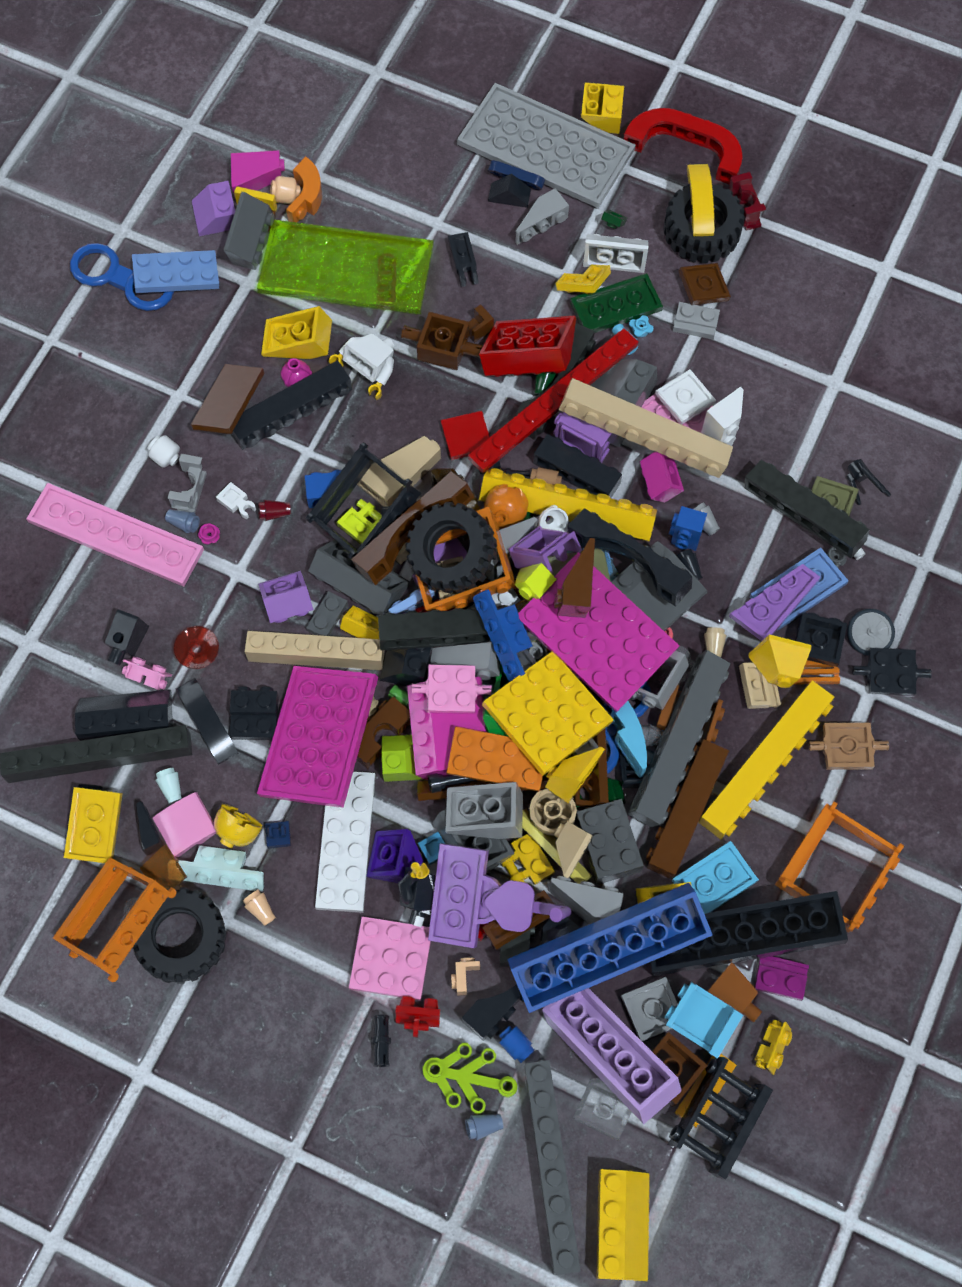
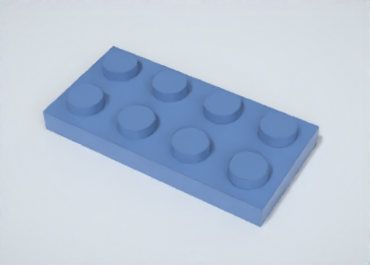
(175, 271)
(830, 581)

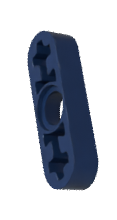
(530, 179)

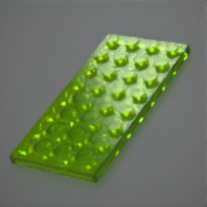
(346, 266)

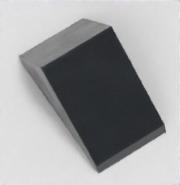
(510, 191)

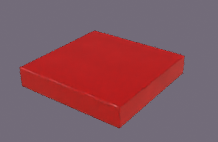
(464, 433)

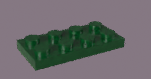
(617, 303)

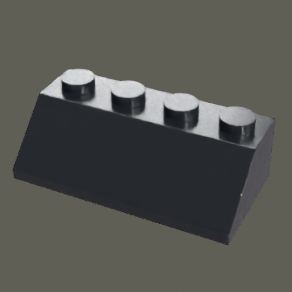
(123, 714)

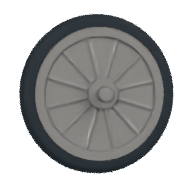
(870, 630)

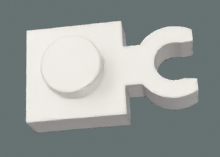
(234, 499)

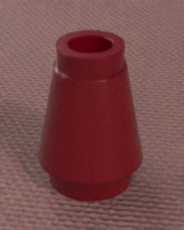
(273, 509)

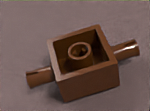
(442, 340)

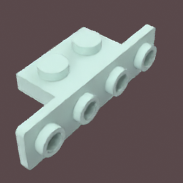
(222, 868)

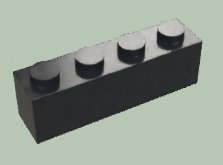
(577, 467)

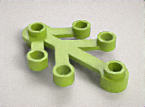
(466, 1077)

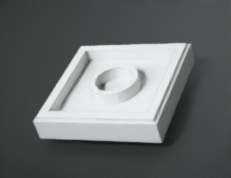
(685, 397)

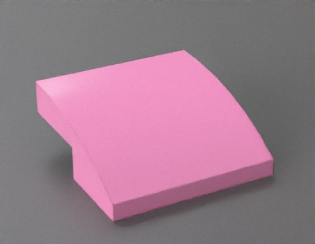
(185, 824)

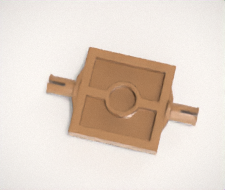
(848, 746)

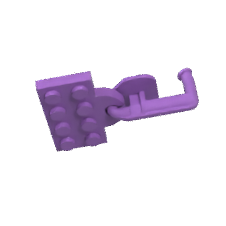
(469, 898)

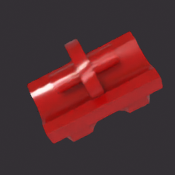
(416, 1017)

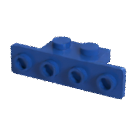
(505, 633)

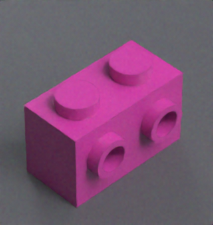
(661, 477)

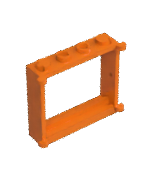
(462, 599)
(812, 839)
(94, 902)

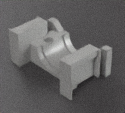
(189, 499)

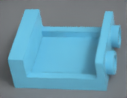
(703, 1018)

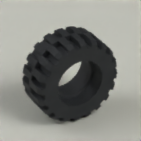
(679, 232)
(431, 528)
(198, 962)

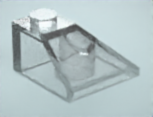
(602, 1110)

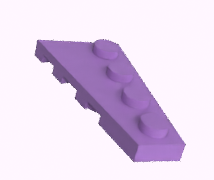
(773, 606)

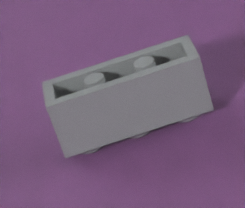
(478, 655)

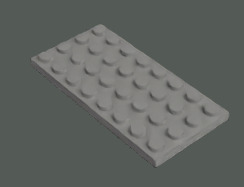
(546, 143)

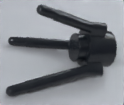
(860, 472)

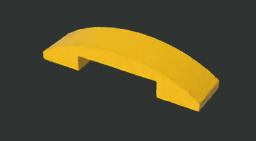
(701, 199)

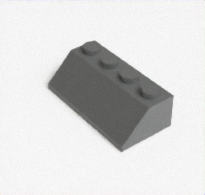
(337, 569)

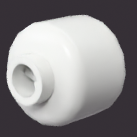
(164, 451)

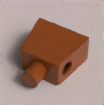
(737, 992)

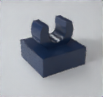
(278, 834)

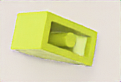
(534, 581)

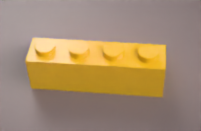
(623, 1225)

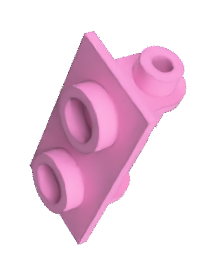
(154, 675)

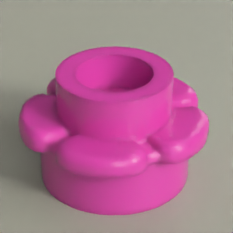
(209, 528)

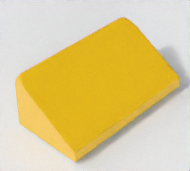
(360, 624)

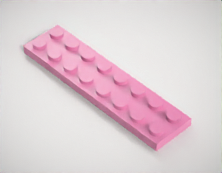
(115, 534)

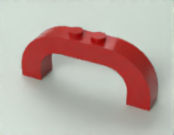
(690, 129)

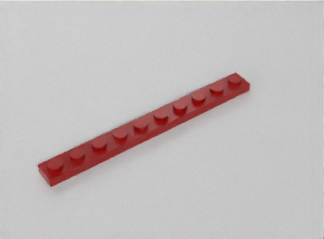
(549, 403)

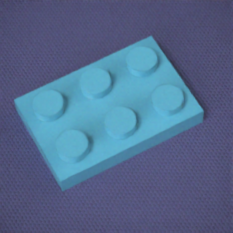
(718, 877)

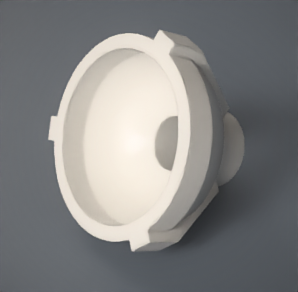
(557, 521)

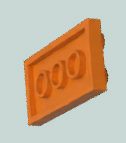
(491, 759)

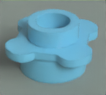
(641, 331)

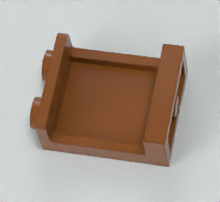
(709, 730)

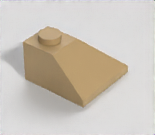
(571, 846)

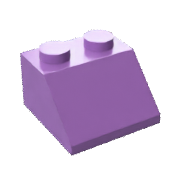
(214, 208)
(285, 597)

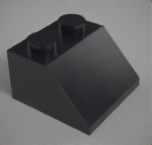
(406, 666)

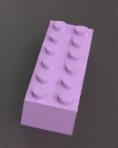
(613, 1053)

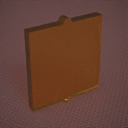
(164, 868)

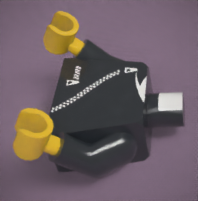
(417, 892)

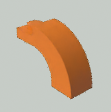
(311, 196)

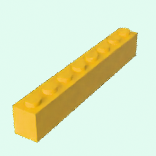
(627, 517)
(766, 760)

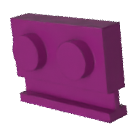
(781, 977)

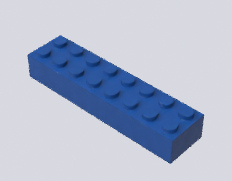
(609, 947)

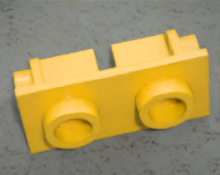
(779, 1038)

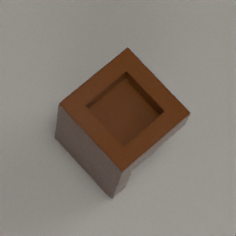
(480, 324)

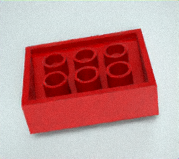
(528, 346)

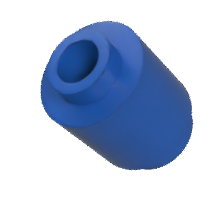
(516, 1043)

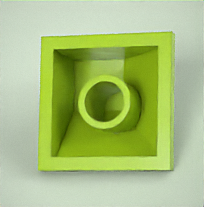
(398, 758)

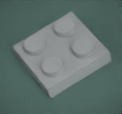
(648, 1008)

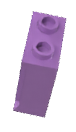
(585, 436)
(540, 544)

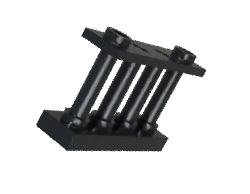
(745, 1118)

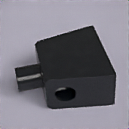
(125, 636)

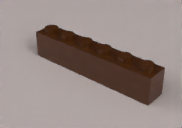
(687, 810)

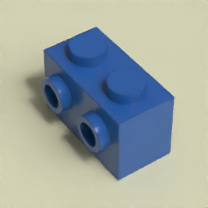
(687, 528)

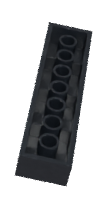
(761, 933)

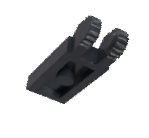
(463, 257)

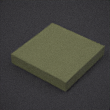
(838, 494)

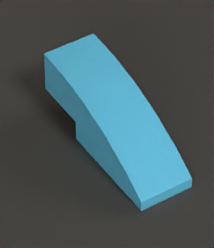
(630, 738)

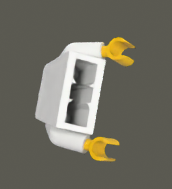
(370, 358)

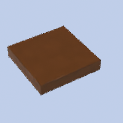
(704, 284)

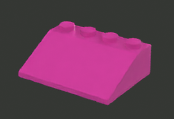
(434, 732)

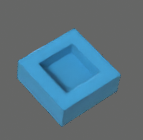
(430, 847)

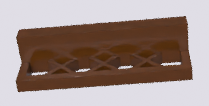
(597, 779)

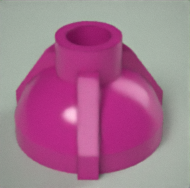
(293, 375)

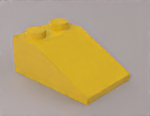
(298, 335)

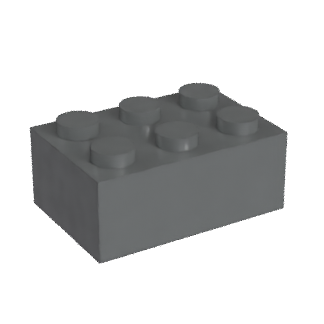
(613, 846)

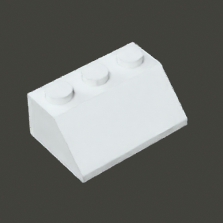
(618, 252)
(724, 418)

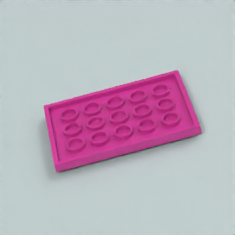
(610, 648)
(318, 736)

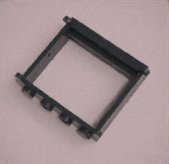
(344, 485)

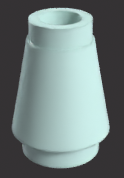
(169, 784)

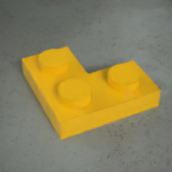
(586, 282)

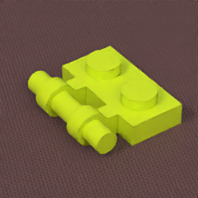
(355, 522)

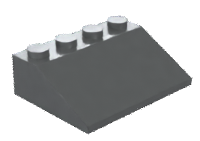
(629, 381)
(641, 591)

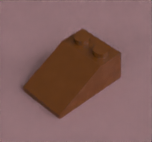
(576, 591)

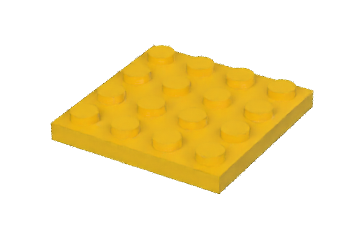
(547, 712)

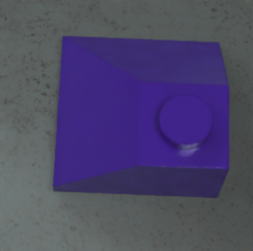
(392, 854)

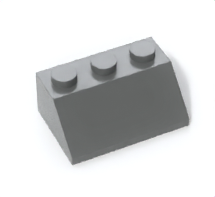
(248, 232)
(498, 848)

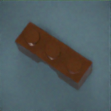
(390, 716)

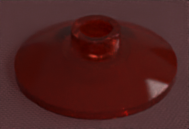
(194, 638)

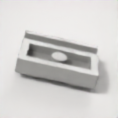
(696, 320)

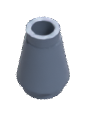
(183, 520)
(483, 1125)

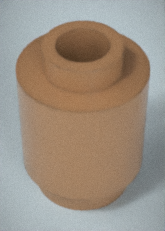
(548, 475)

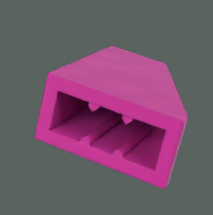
(255, 169)

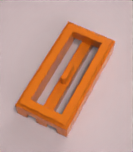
(819, 680)

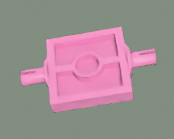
(451, 689)

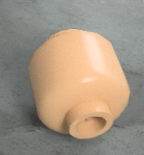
(284, 189)

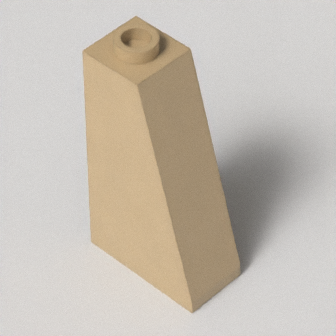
(409, 462)

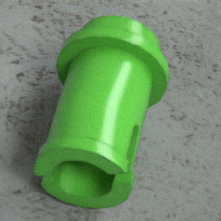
(400, 695)

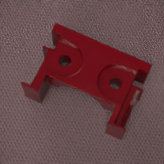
(743, 189)

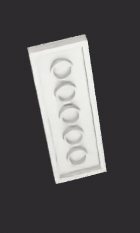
(346, 848)

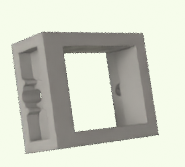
(679, 664)

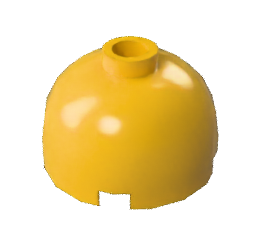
(235, 827)

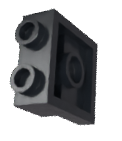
(824, 636)
(253, 713)

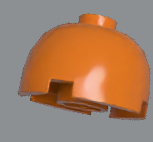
(508, 504)

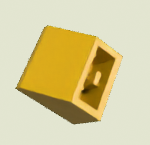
(603, 106)

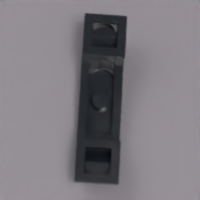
(207, 721)

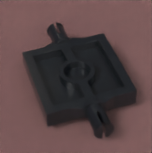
(892, 671)

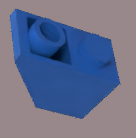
(317, 485)

